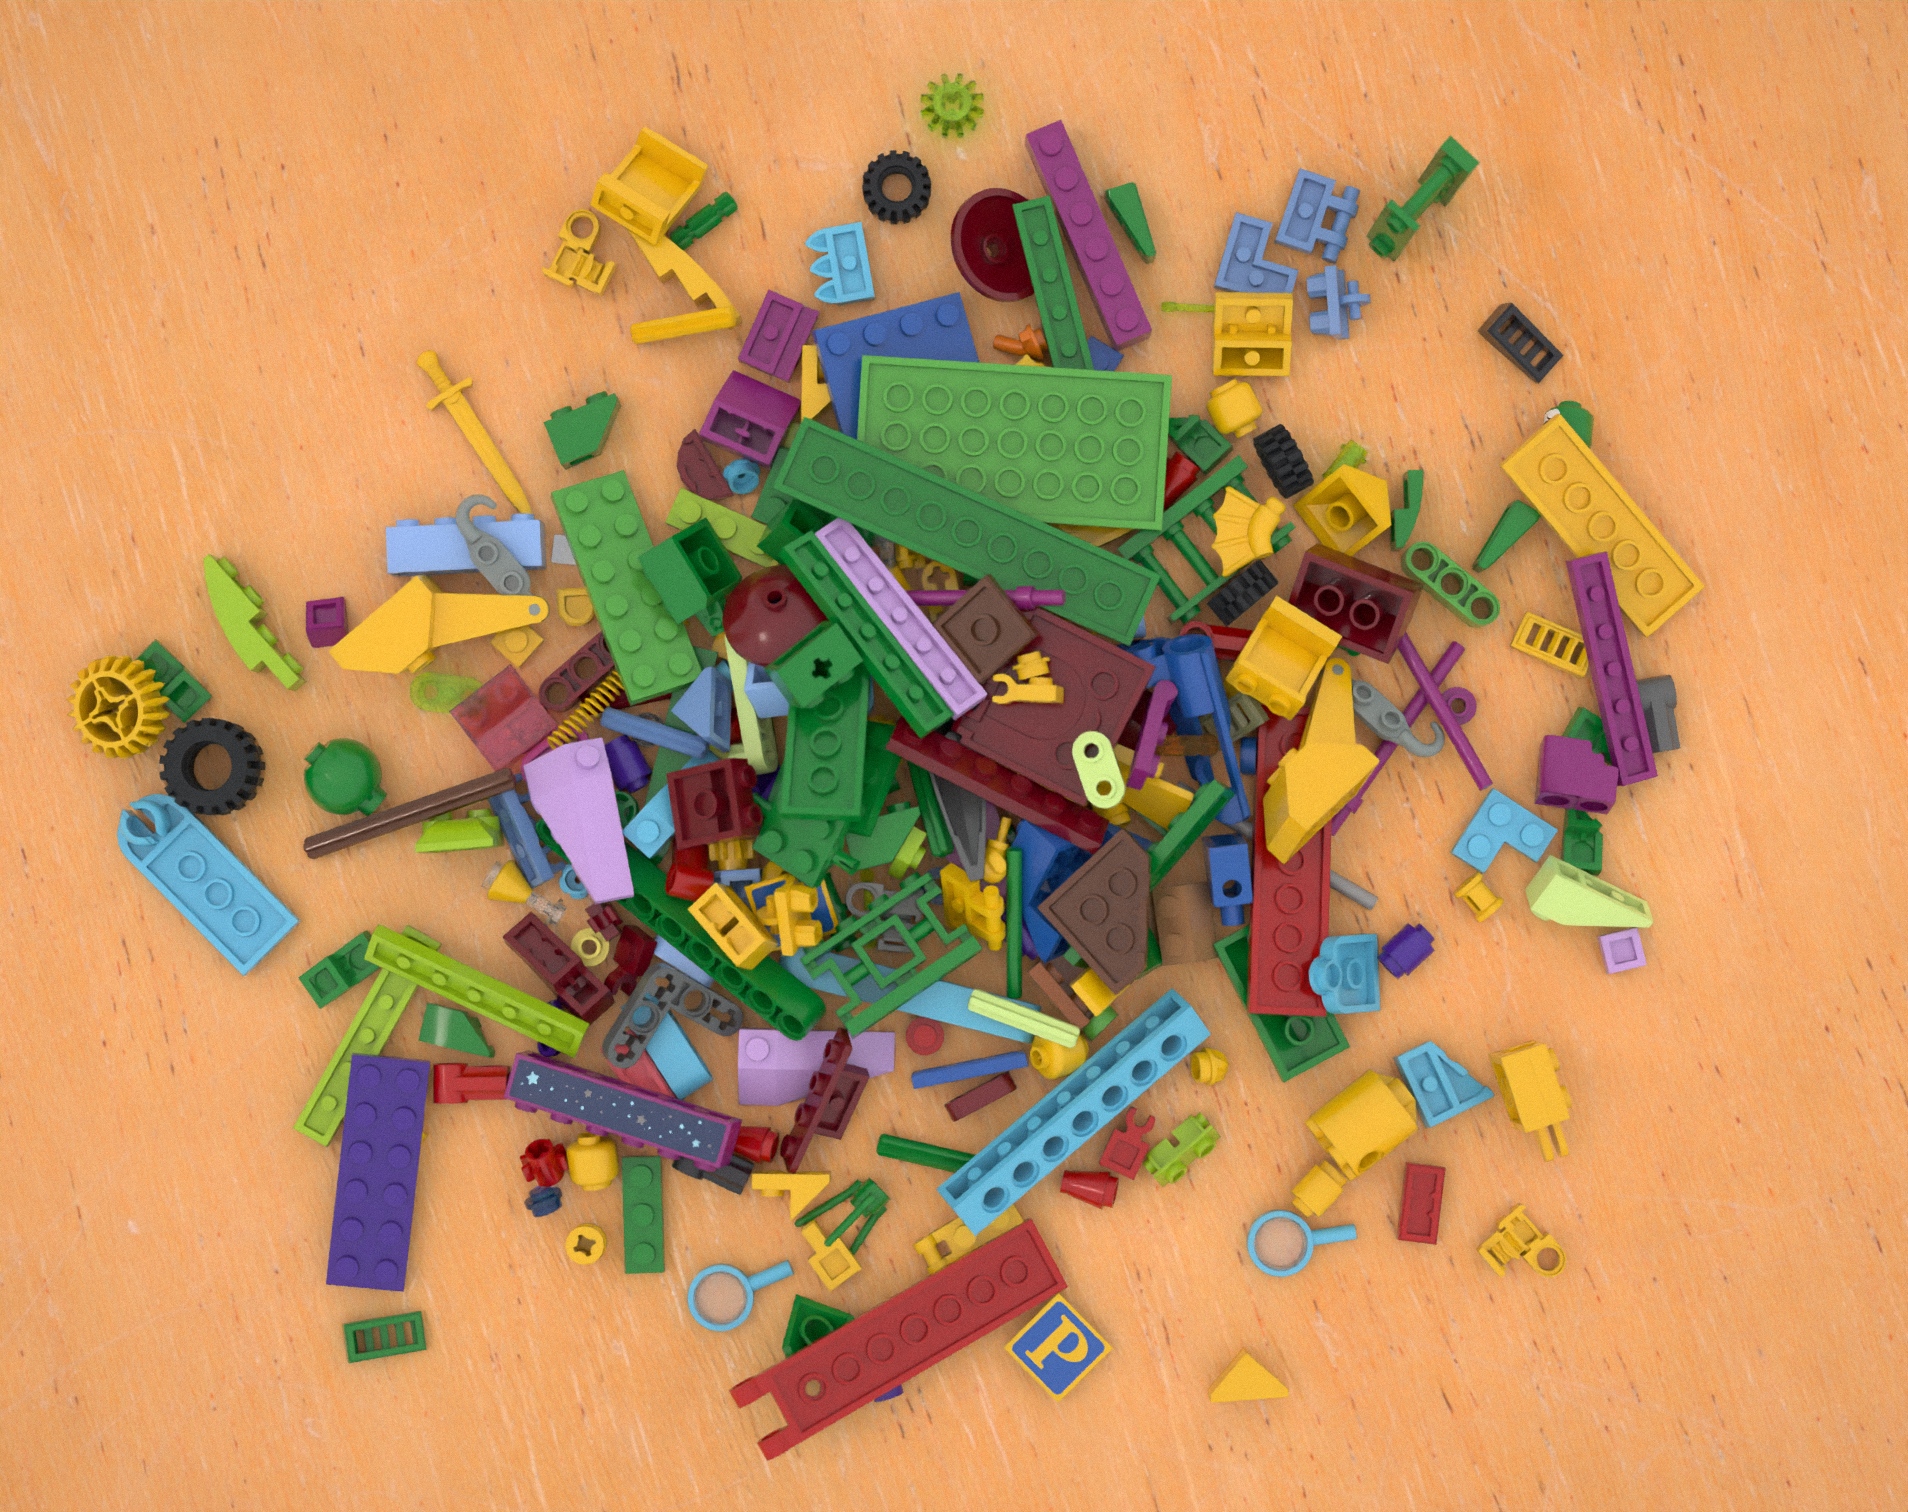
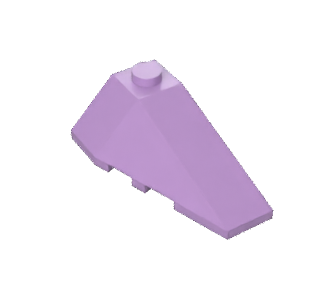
(579, 804)
(780, 1069)

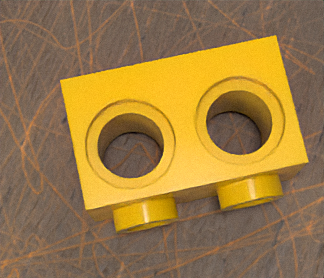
(733, 926)

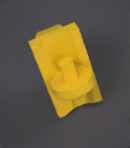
(785, 916)

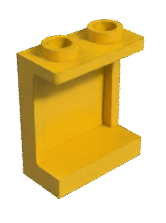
(650, 186)
(1282, 658)

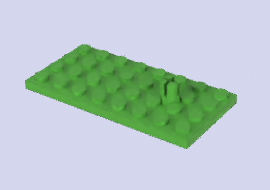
(1027, 436)

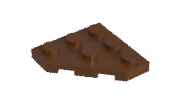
(1107, 910)

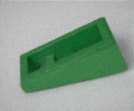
(1128, 210)
(1511, 526)
(350, 1338)

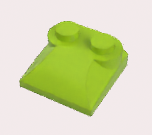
(469, 833)

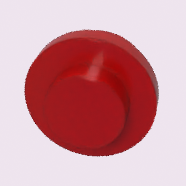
(924, 1036)

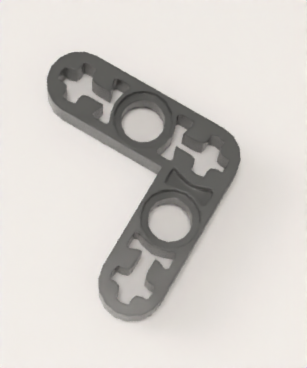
(668, 997)

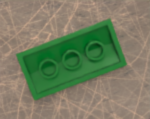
(1290, 1041)

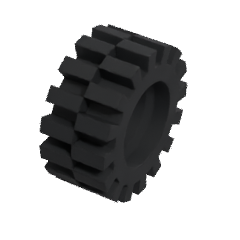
(896, 164)
(1283, 461)
(1242, 592)

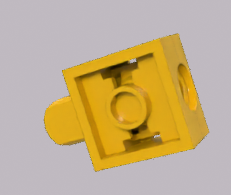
(1533, 1093)

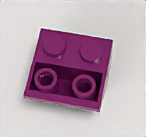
(750, 419)

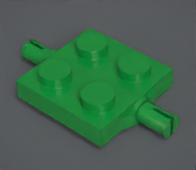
(802, 846)

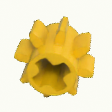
(732, 854)

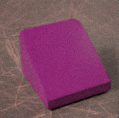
(326, 621)

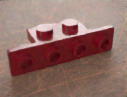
(830, 1100)

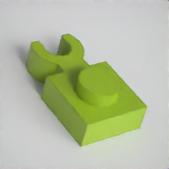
(909, 854)

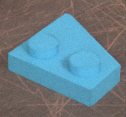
(1438, 1083)

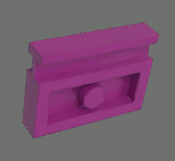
(778, 336)

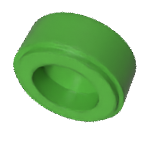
(1099, 1023)

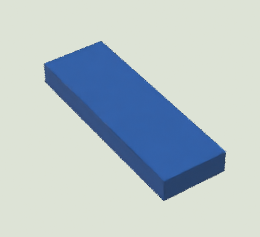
(969, 1069)

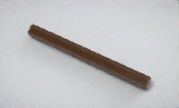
(410, 813)

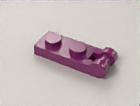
(1151, 734)

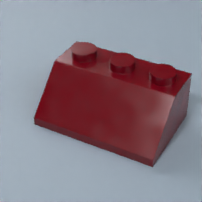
(1356, 600)

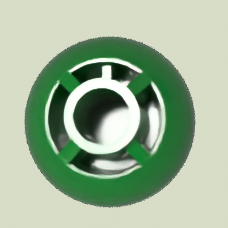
(344, 777)

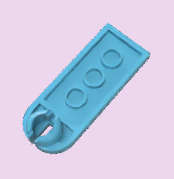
(205, 881)

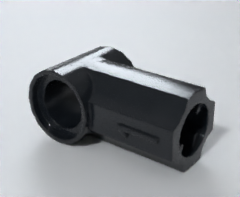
(731, 1177)

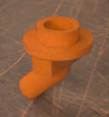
(1030, 343)

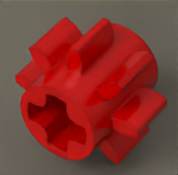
(544, 1162)

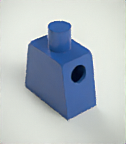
(1227, 860)

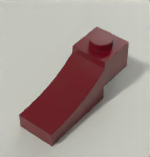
(559, 969)

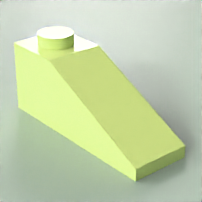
(1581, 899)

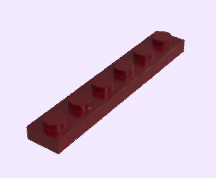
(1000, 786)

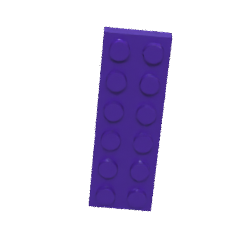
(378, 1172)

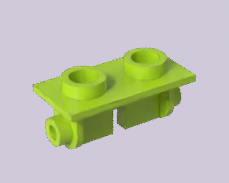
(1173, 1161)

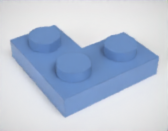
(1242, 261)

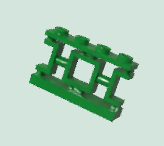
(906, 978)

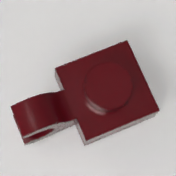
(604, 920)
(634, 956)

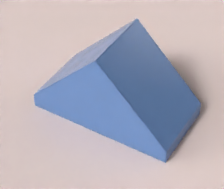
(708, 708)

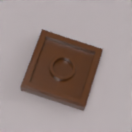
(985, 629)

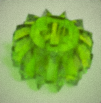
(952, 92)

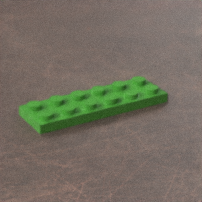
(605, 540)

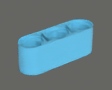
(674, 1053)

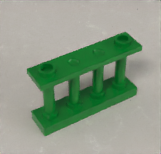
(1438, 182)
(1201, 504)

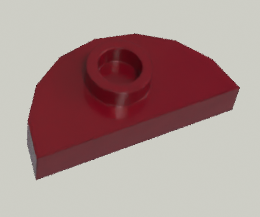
(700, 471)

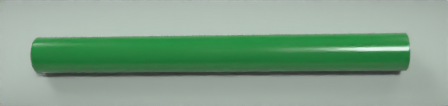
(1014, 922)

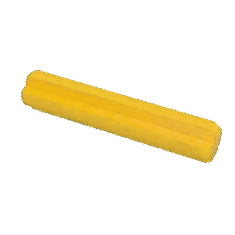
(683, 325)

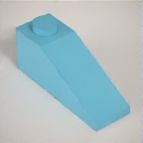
(654, 823)

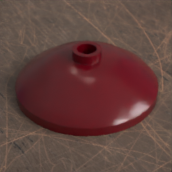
(990, 223)
(763, 629)

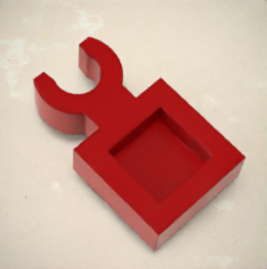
(1125, 1149)

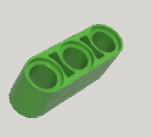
(1468, 586)

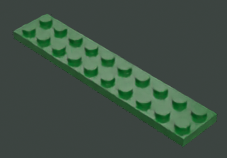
(964, 529)

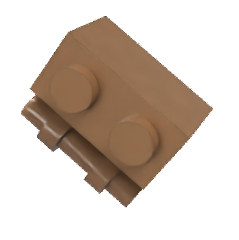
(1183, 923)

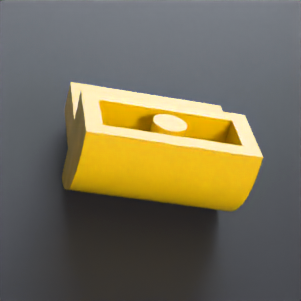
(1252, 334)

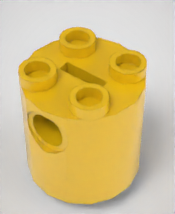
(1364, 1122)

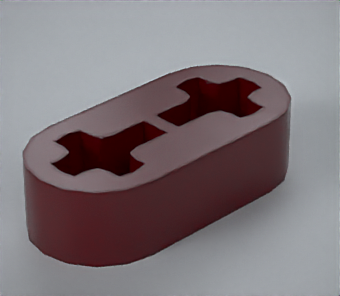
(980, 1096)

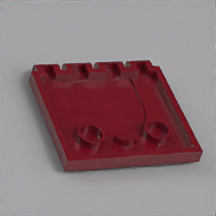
(1038, 738)

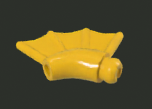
(1244, 529)

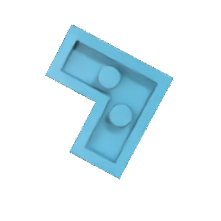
(1501, 822)

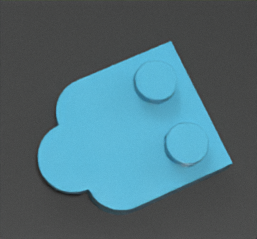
(1347, 974)

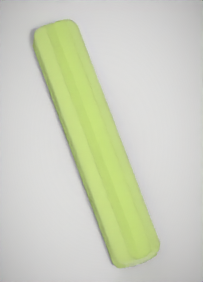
(1023, 1018)

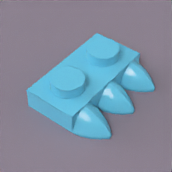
(845, 263)

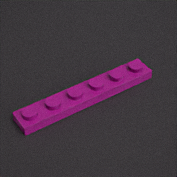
(1611, 668)

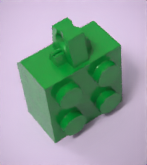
(693, 575)

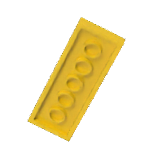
(1598, 516)

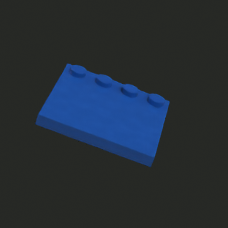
(920, 331)

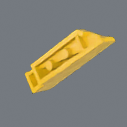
(1157, 798)

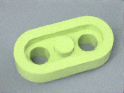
(1098, 769)

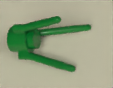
(867, 1200)

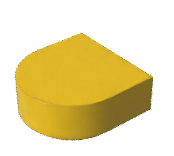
(574, 606)

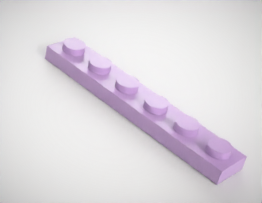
(902, 617)

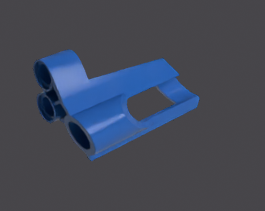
(1195, 671)

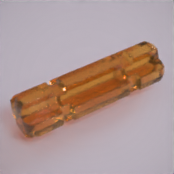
(1188, 745)

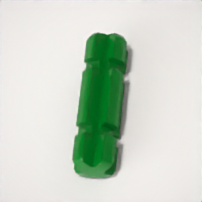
(704, 221)

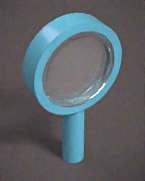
(1283, 1242)
(725, 1295)

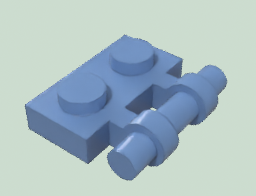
(1306, 212)

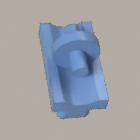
(1333, 287)

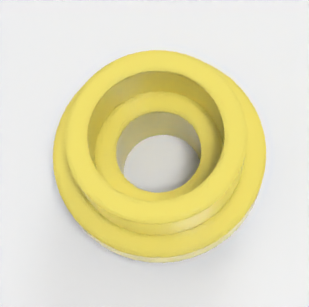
(602, 947)

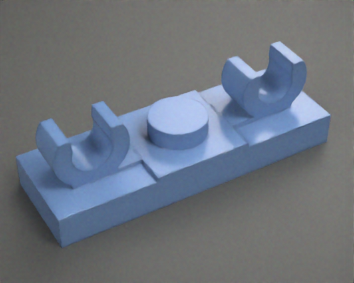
(522, 837)

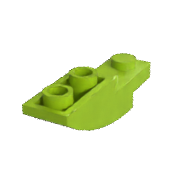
(238, 613)

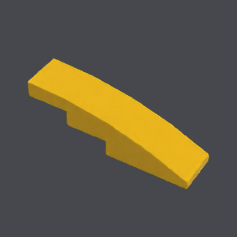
(672, 261)

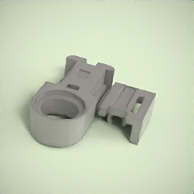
(903, 911)

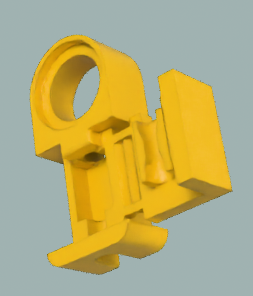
(577, 263)
(1515, 1241)

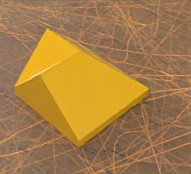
(1347, 509)

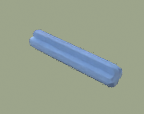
(654, 733)

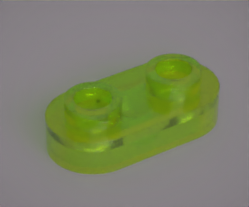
(449, 689)

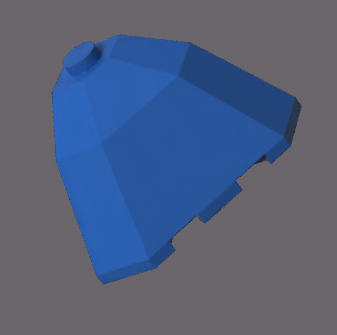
(1045, 867)

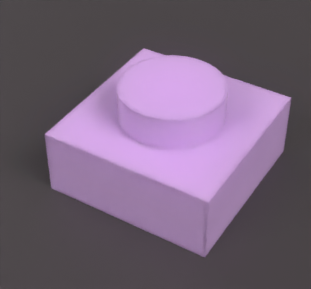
(1621, 950)

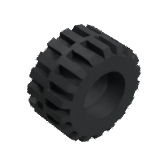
(180, 766)

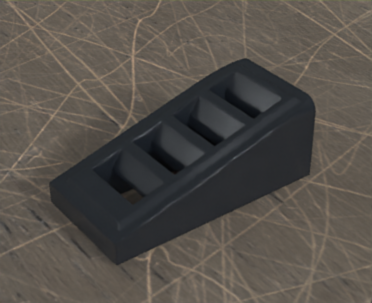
(1500, 341)

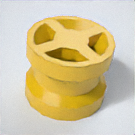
(592, 1239)

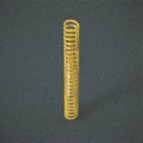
(566, 728)

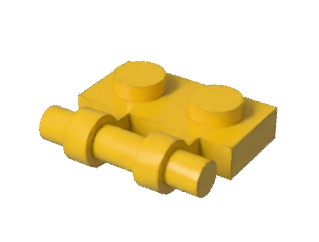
(966, 905)

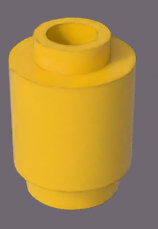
(1318, 1189)

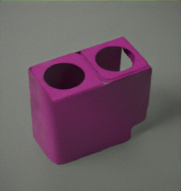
(1574, 776)

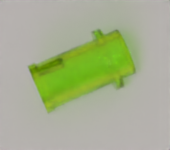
(1351, 455)

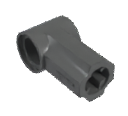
(1658, 705)

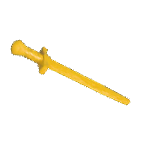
(472, 428)

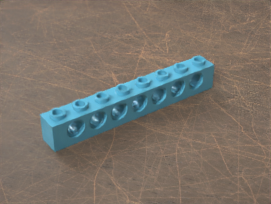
(1073, 1111)

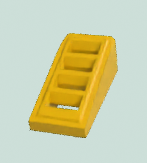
(1576, 670)

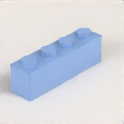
(443, 549)

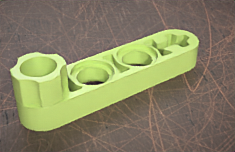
(756, 732)

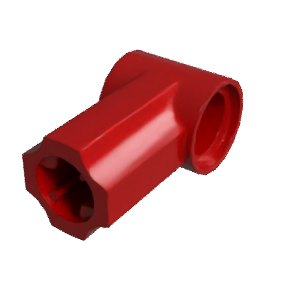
(1226, 640)
(688, 874)
(459, 1082)

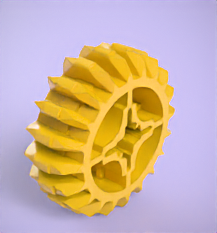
(99, 695)

